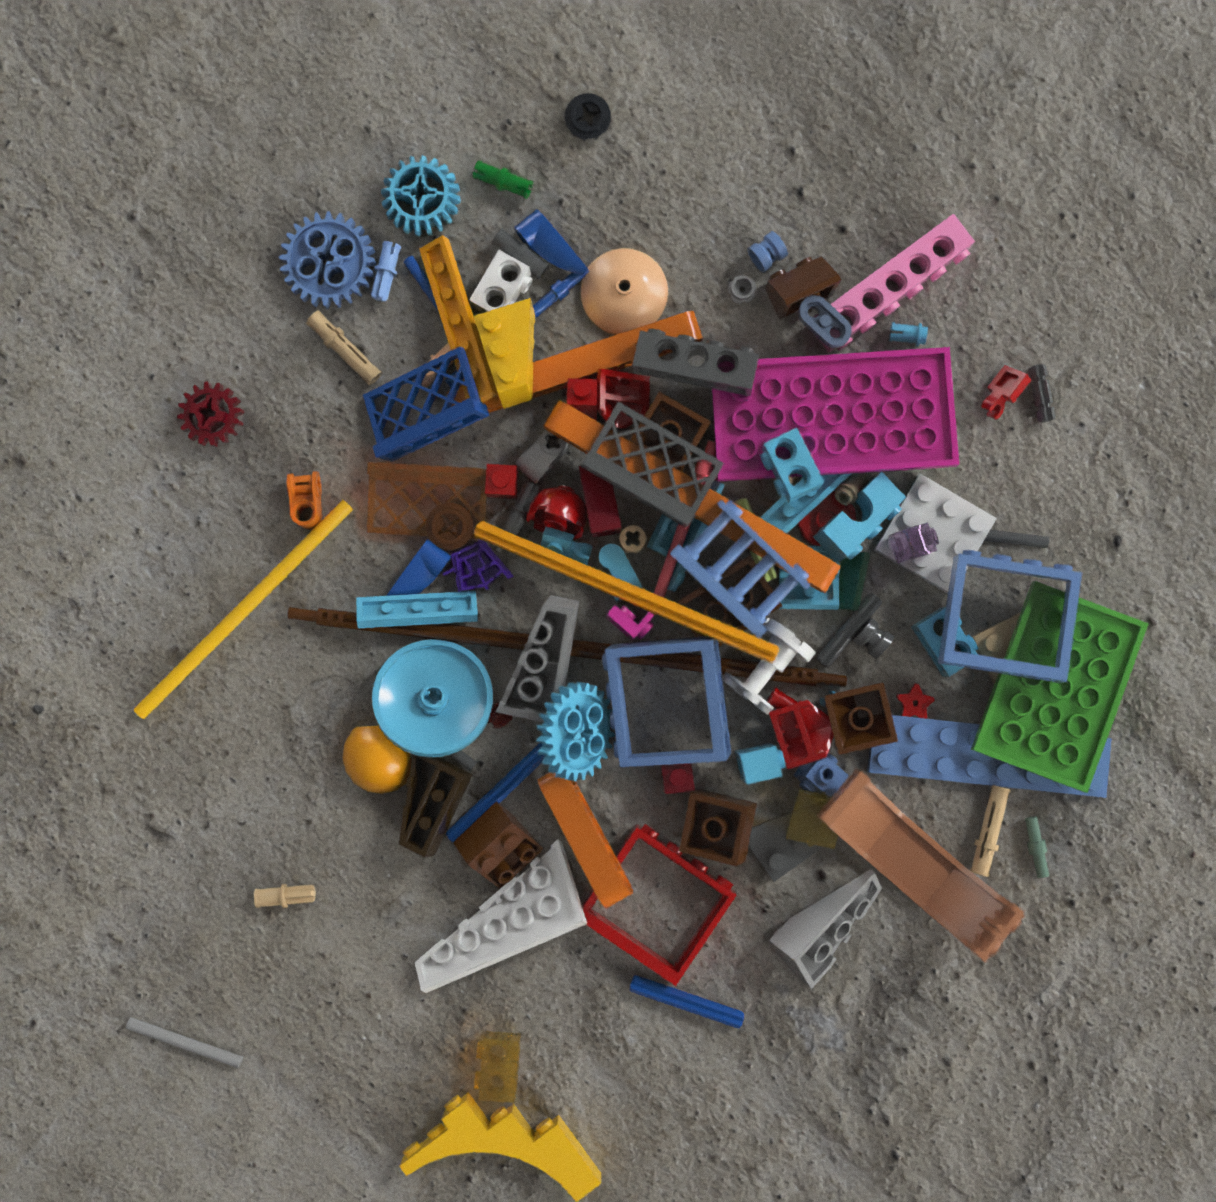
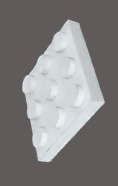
(955, 520)

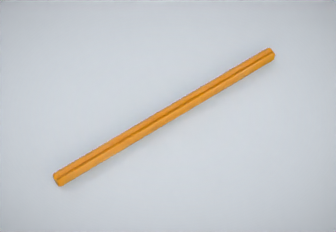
(627, 592)

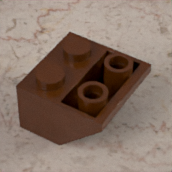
(497, 845)

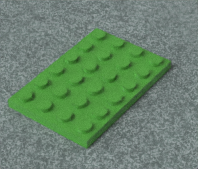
(1062, 725)

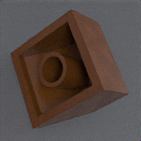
(809, 278)

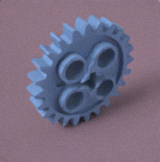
(353, 266)

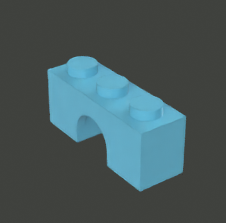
(878, 502)

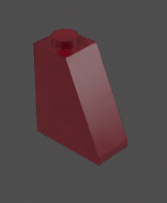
(600, 505)

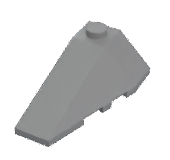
(815, 933)

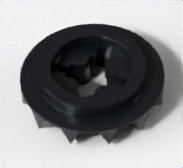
(594, 106)

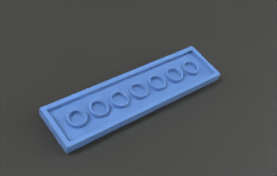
(944, 753)

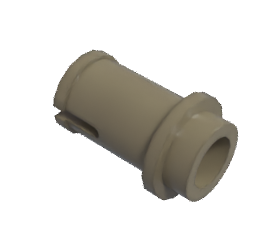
(847, 492)

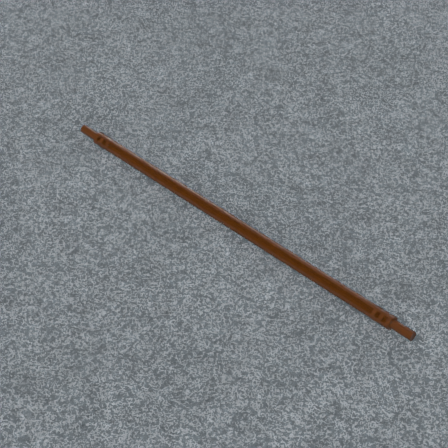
(580, 648)

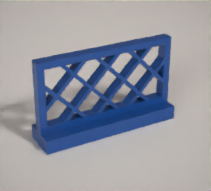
(436, 426)

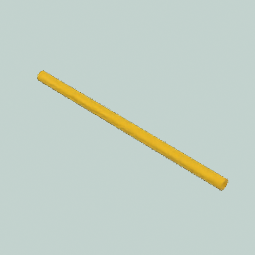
(243, 609)

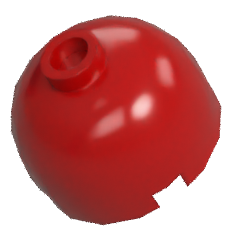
(558, 509)

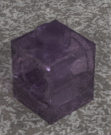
(913, 542)

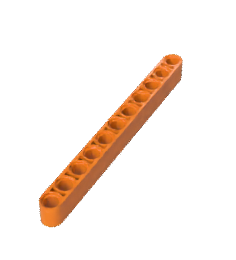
(582, 433)

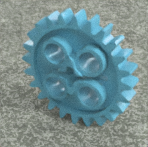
(575, 731)

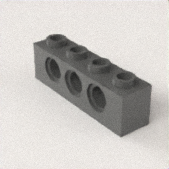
(707, 375)

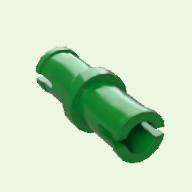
(502, 179)

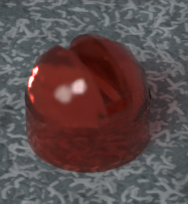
(498, 719)

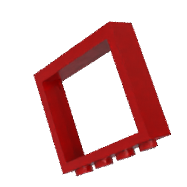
(635, 948)

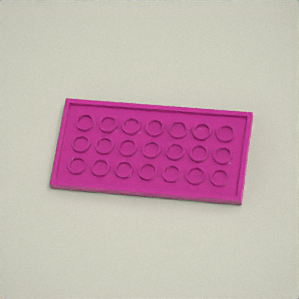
(849, 409)

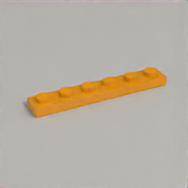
(457, 313)

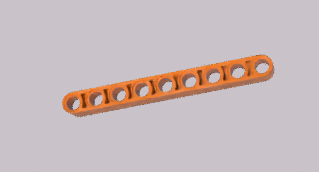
(609, 353)

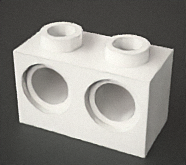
(494, 285)

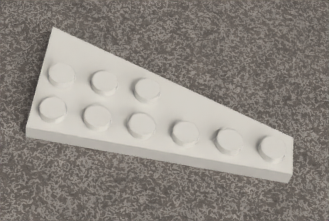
(514, 919)

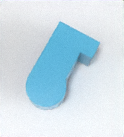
(615, 561)

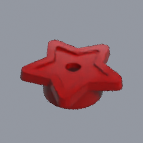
(907, 699)

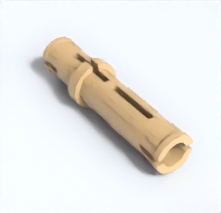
(335, 339)
(990, 831)

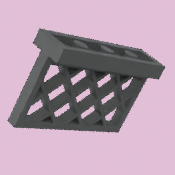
(639, 488)

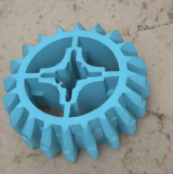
(397, 191)

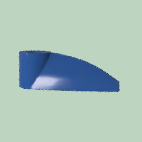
(548, 243)
(421, 570)

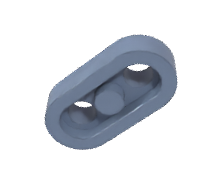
(827, 319)

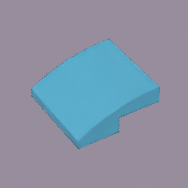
(811, 598)

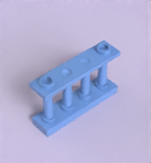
(734, 596)

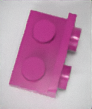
(624, 621)

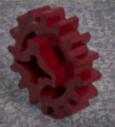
(209, 425)

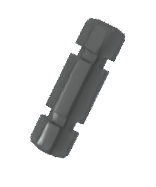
(1042, 393)

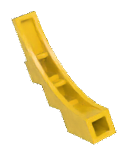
(508, 1133)

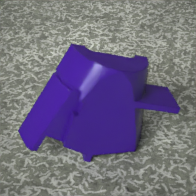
(477, 567)

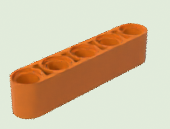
(586, 839)

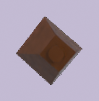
(861, 718)

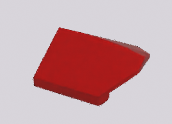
(625, 388)
(802, 733)

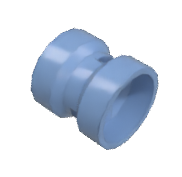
(767, 251)

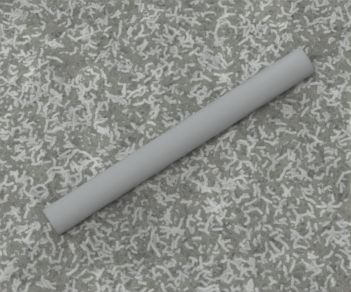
(184, 1042)

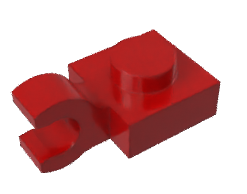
(1004, 387)

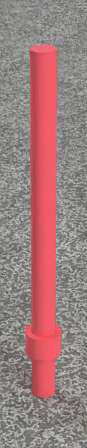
(702, 470)

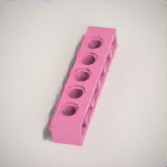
(948, 235)

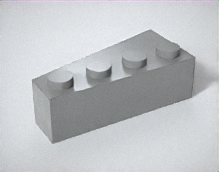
(543, 661)

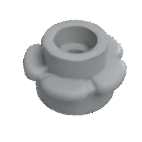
(745, 282)

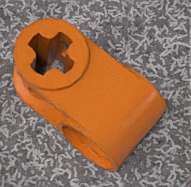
(304, 493)

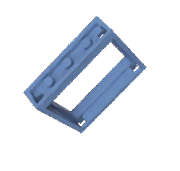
(1030, 568)
(714, 692)

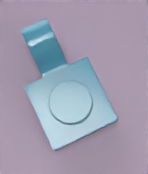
(563, 544)

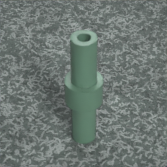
(1037, 847)

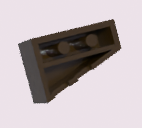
(431, 802)

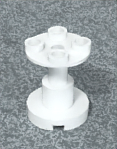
(788, 648)

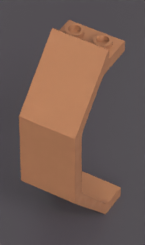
(920, 866)

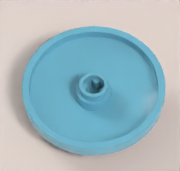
(432, 698)

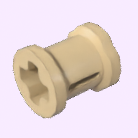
(632, 530)

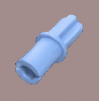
(385, 271)

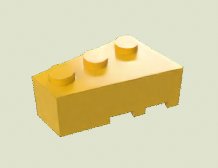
(509, 347)

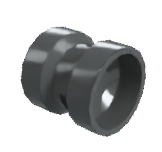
(873, 638)

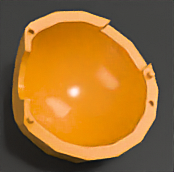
(375, 761)

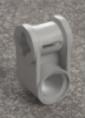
(538, 460)

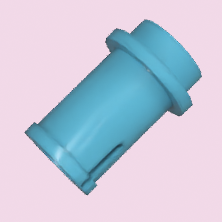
(909, 334)

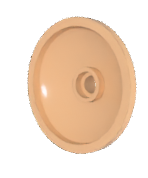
(621, 310)

